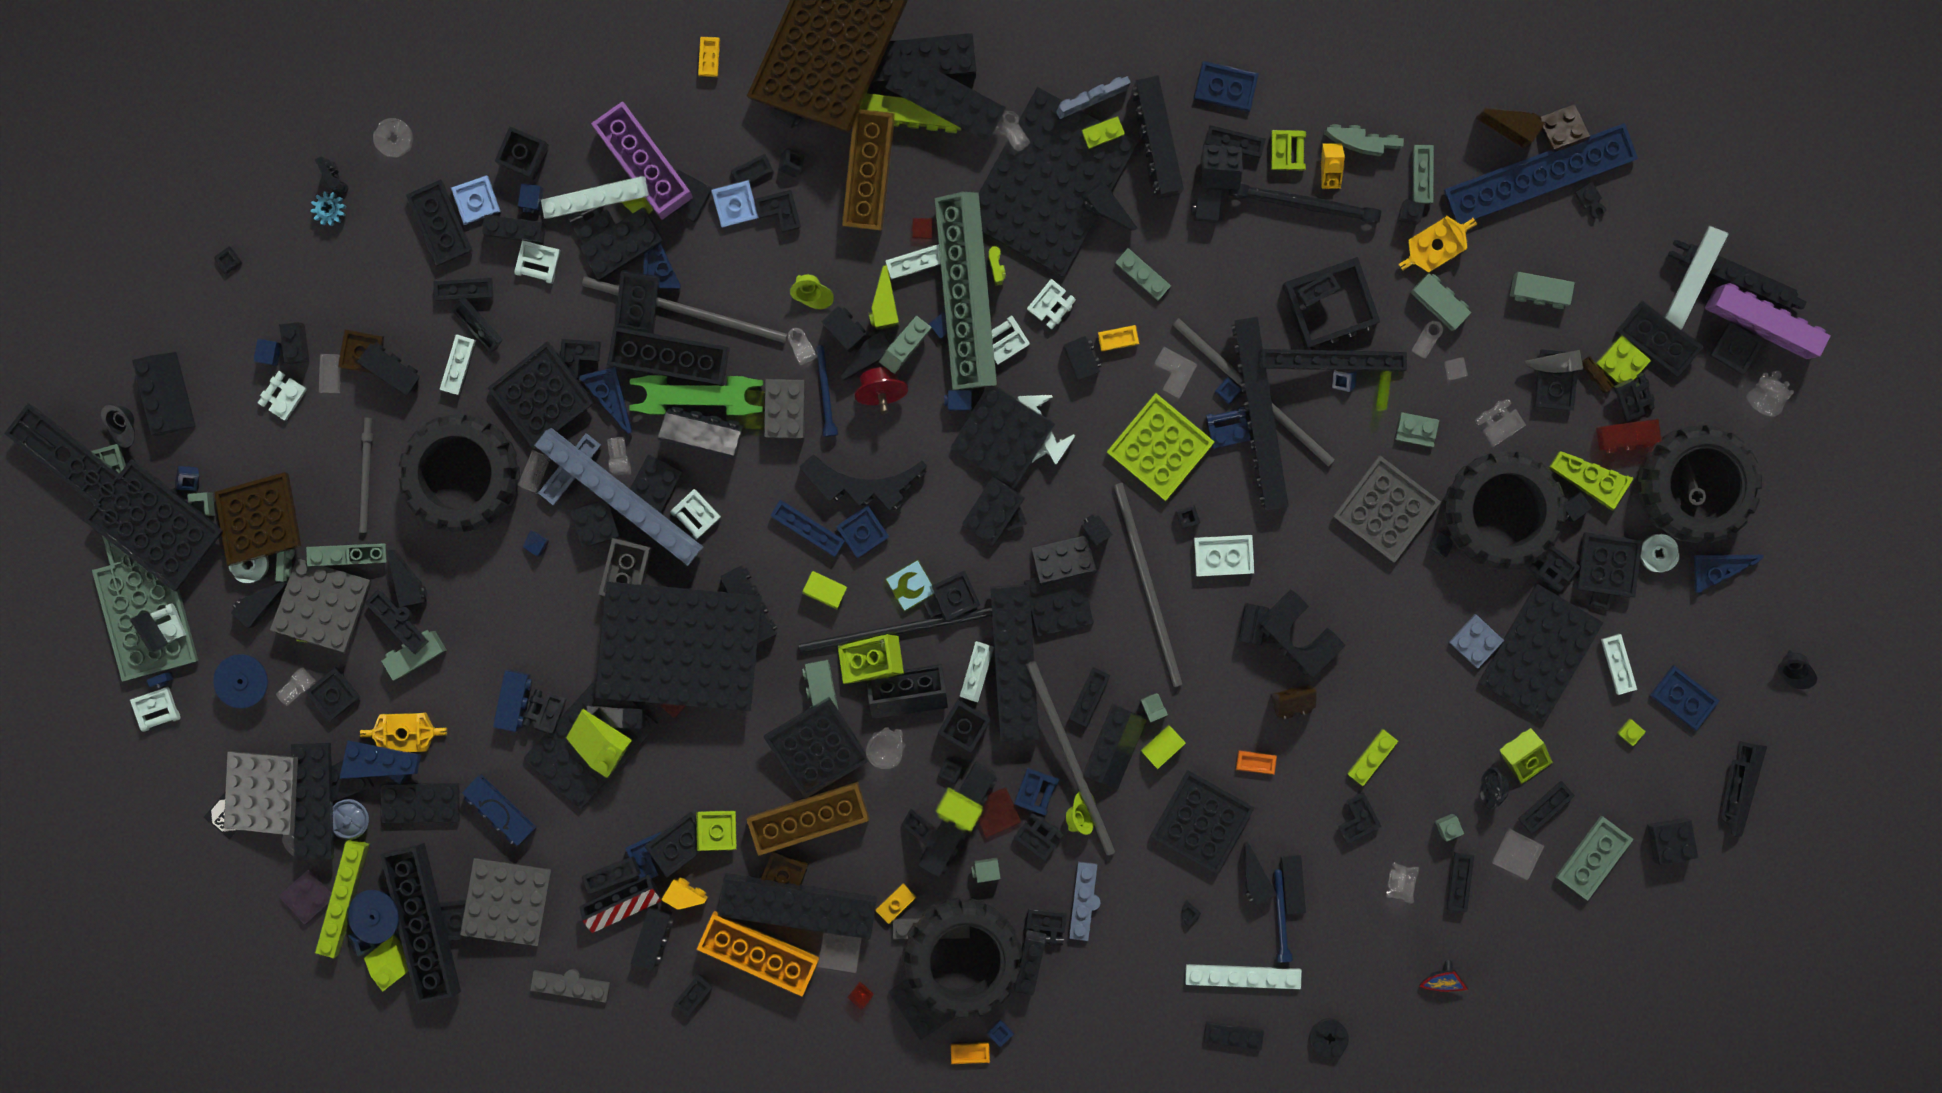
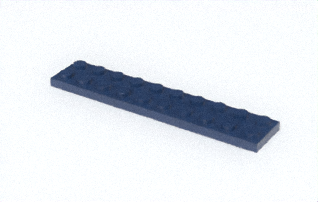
(1540, 174)

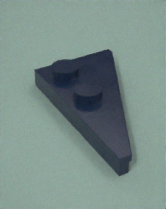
(658, 264)
(608, 390)
(1714, 568)

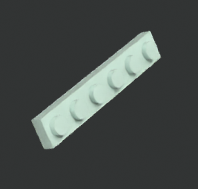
(594, 197)
(1243, 976)

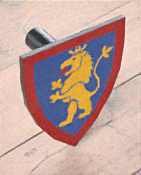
(1444, 980)

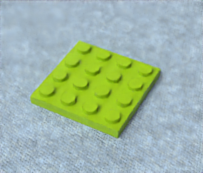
(1160, 446)

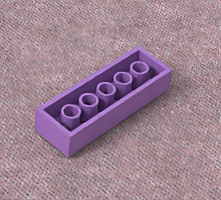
(642, 159)
(1767, 321)

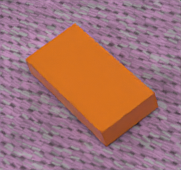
(1256, 762)

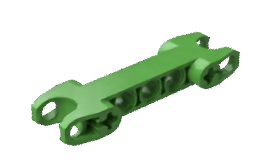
(661, 395)

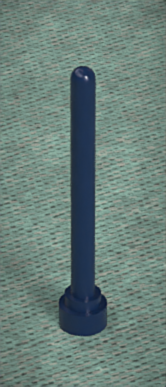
(829, 427)
(1284, 953)

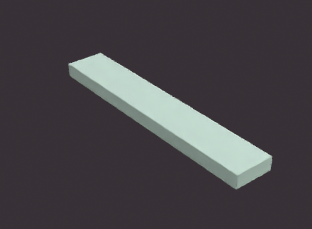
(1696, 276)

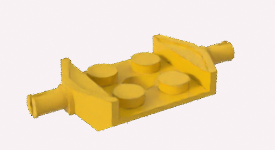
(1449, 232)
(418, 728)

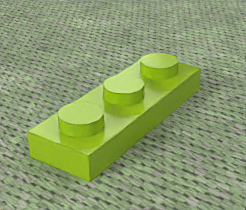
(1372, 757)

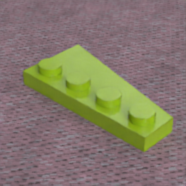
(1599, 483)

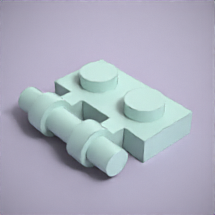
(1047, 299)
(287, 398)

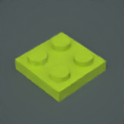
(1622, 361)
(716, 830)

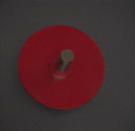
(880, 388)

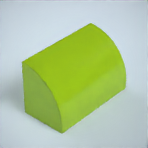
(824, 590)
(1163, 746)

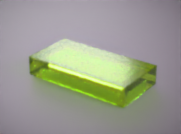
(1383, 391)

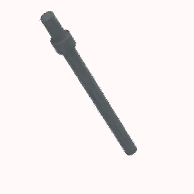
(366, 437)

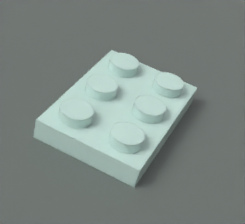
(1224, 555)

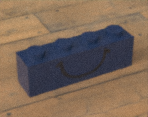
(499, 810)

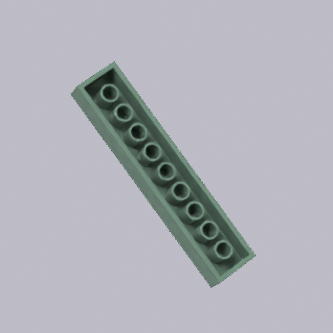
(965, 291)

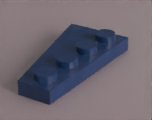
(371, 761)

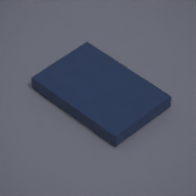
(1226, 86)
(1684, 697)

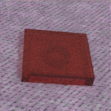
(998, 813)

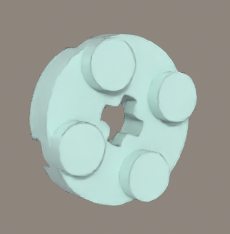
(1670, 553)
(251, 575)

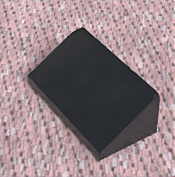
(149, 631)

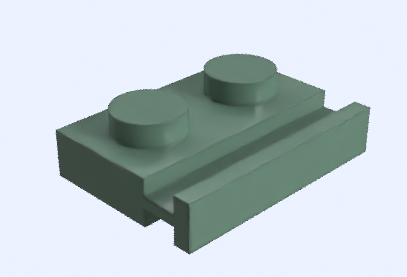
(1417, 429)

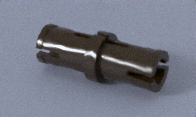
(1597, 374)

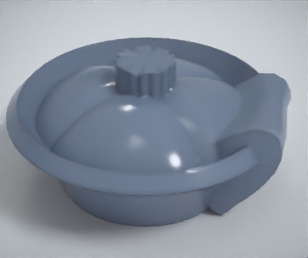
(349, 819)

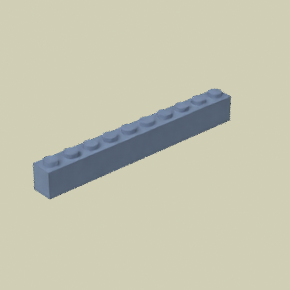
(618, 496)

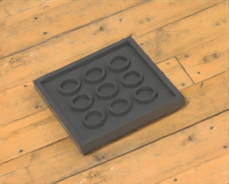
(1386, 509)
(320, 606)
(260, 792)
(505, 902)

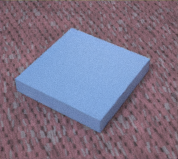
(475, 199)
(735, 203)

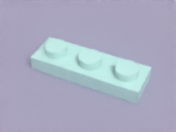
(914, 262)
(457, 364)
(1619, 664)
(976, 671)

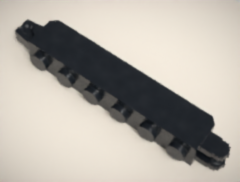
(1746, 279)

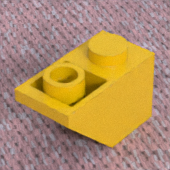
(1332, 165)
(682, 895)

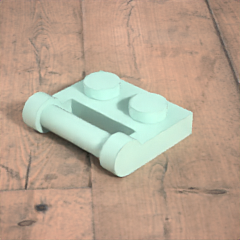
(537, 255)
(1010, 344)
(699, 509)
(173, 628)
(154, 702)

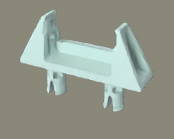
(1049, 446)

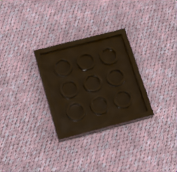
(257, 519)

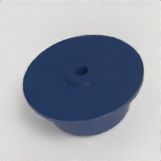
(240, 681)
(373, 916)

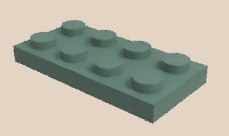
(1594, 858)

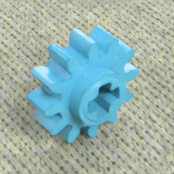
(323, 203)

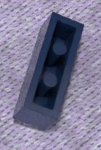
(512, 700)

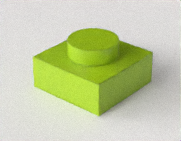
(1631, 732)

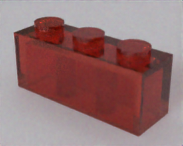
(1628, 435)

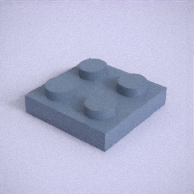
(1476, 641)

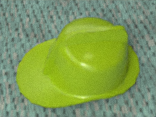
(811, 293)
(1078, 817)

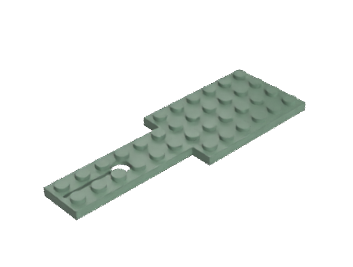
(130, 590)

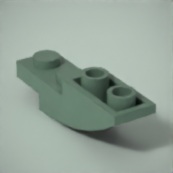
(1354, 139)
(346, 554)

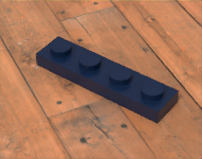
(807, 528)

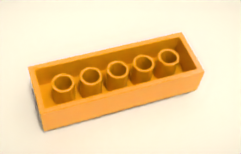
(758, 953)

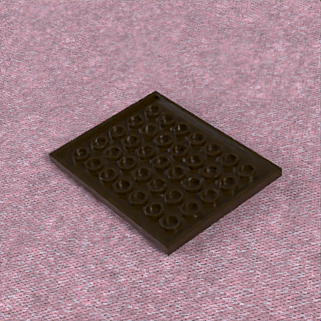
(825, 58)

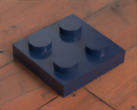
(862, 531)

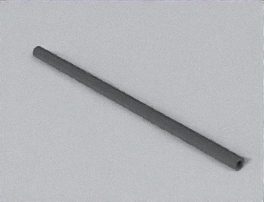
(695, 312)
(1238, 378)
(1148, 585)
(1070, 757)

